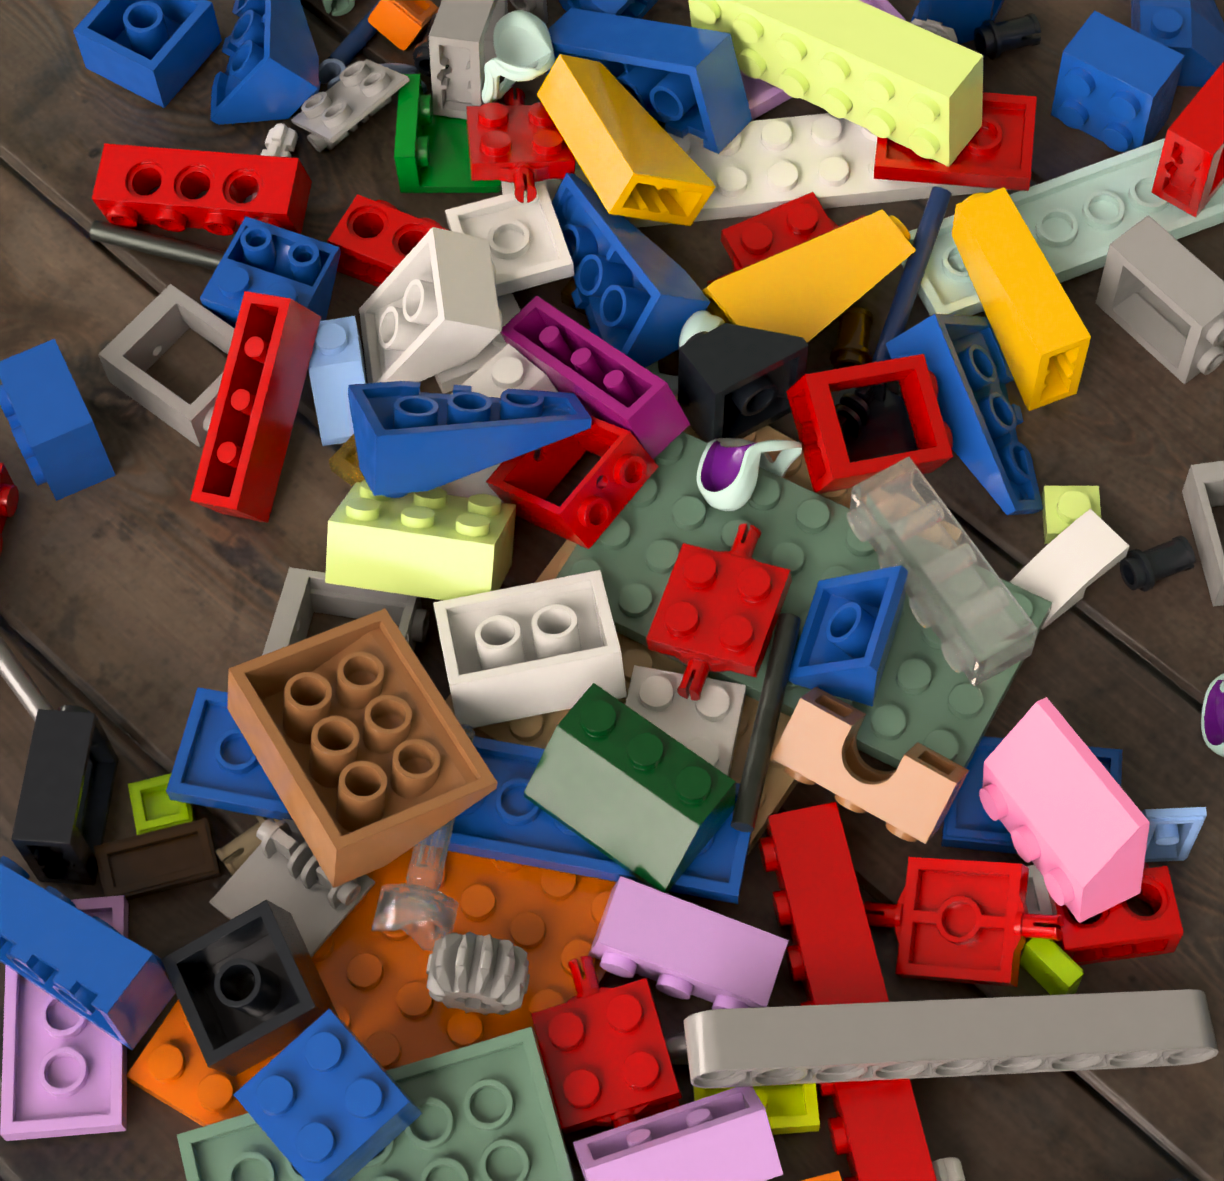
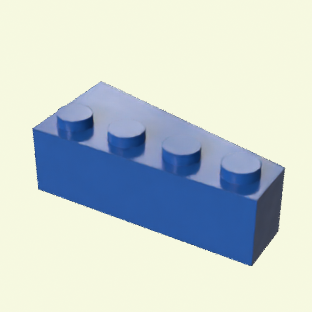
(79, 958)

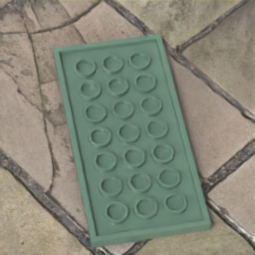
(812, 537)

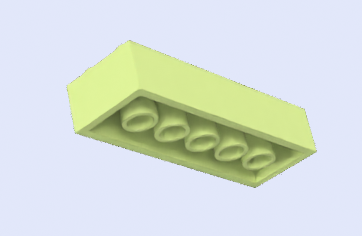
(858, 67)

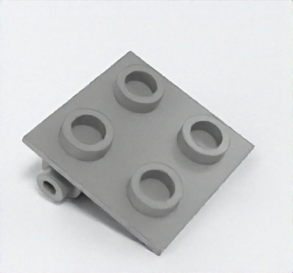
(361, 91)
(291, 878)

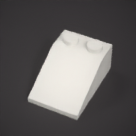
(431, 309)

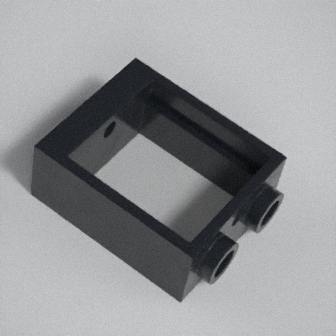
(65, 796)

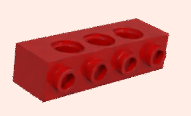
(131, 171)

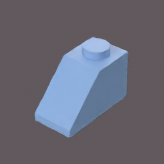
(334, 365)

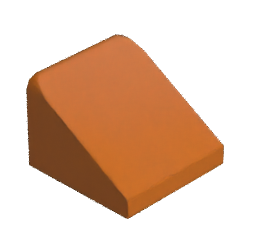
(402, 19)

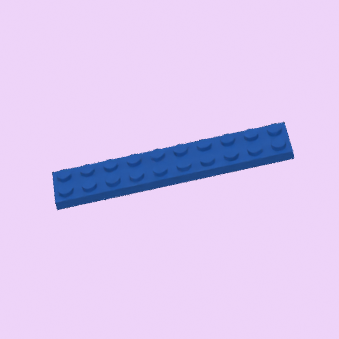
(223, 773)

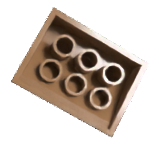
(357, 743)

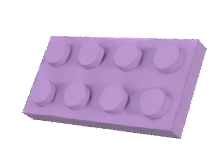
(55, 1064)

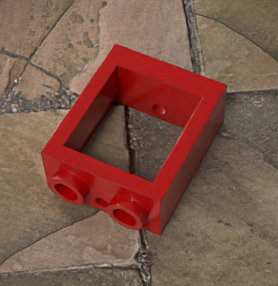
(1194, 150)
(822, 435)
(591, 504)

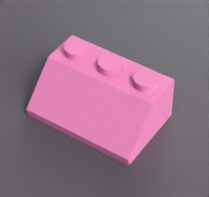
(1066, 813)

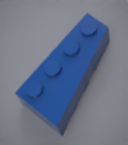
(671, 69)

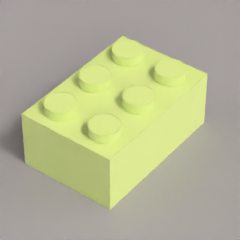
(420, 543)

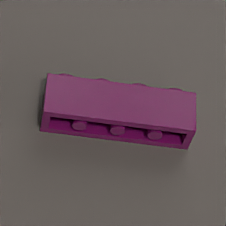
(598, 374)

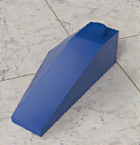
(1188, 28)
(269, 64)
(623, 279)
(976, 404)
(430, 439)

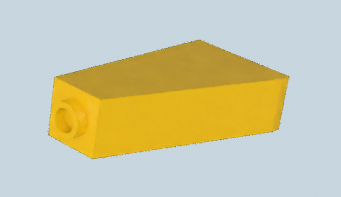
(621, 146)
(813, 281)
(1021, 298)

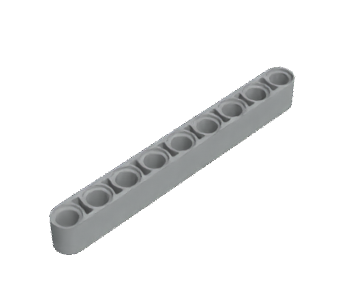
(947, 1038)

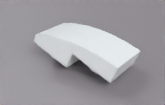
(1072, 563)

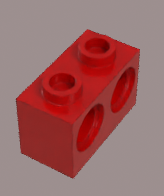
(378, 256)
(1121, 932)

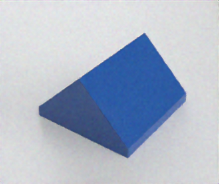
(850, 633)

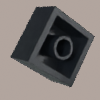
(247, 988)

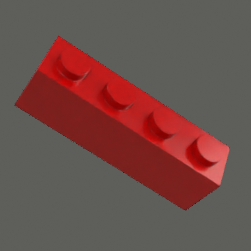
(256, 407)

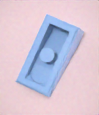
(1172, 832)

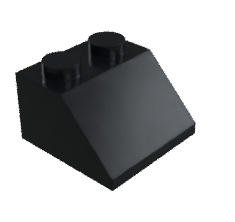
(738, 379)

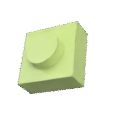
(1065, 505)

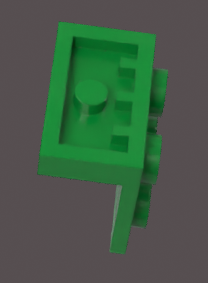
(432, 148)

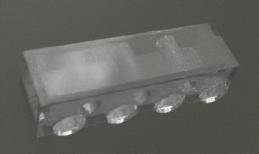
(947, 577)

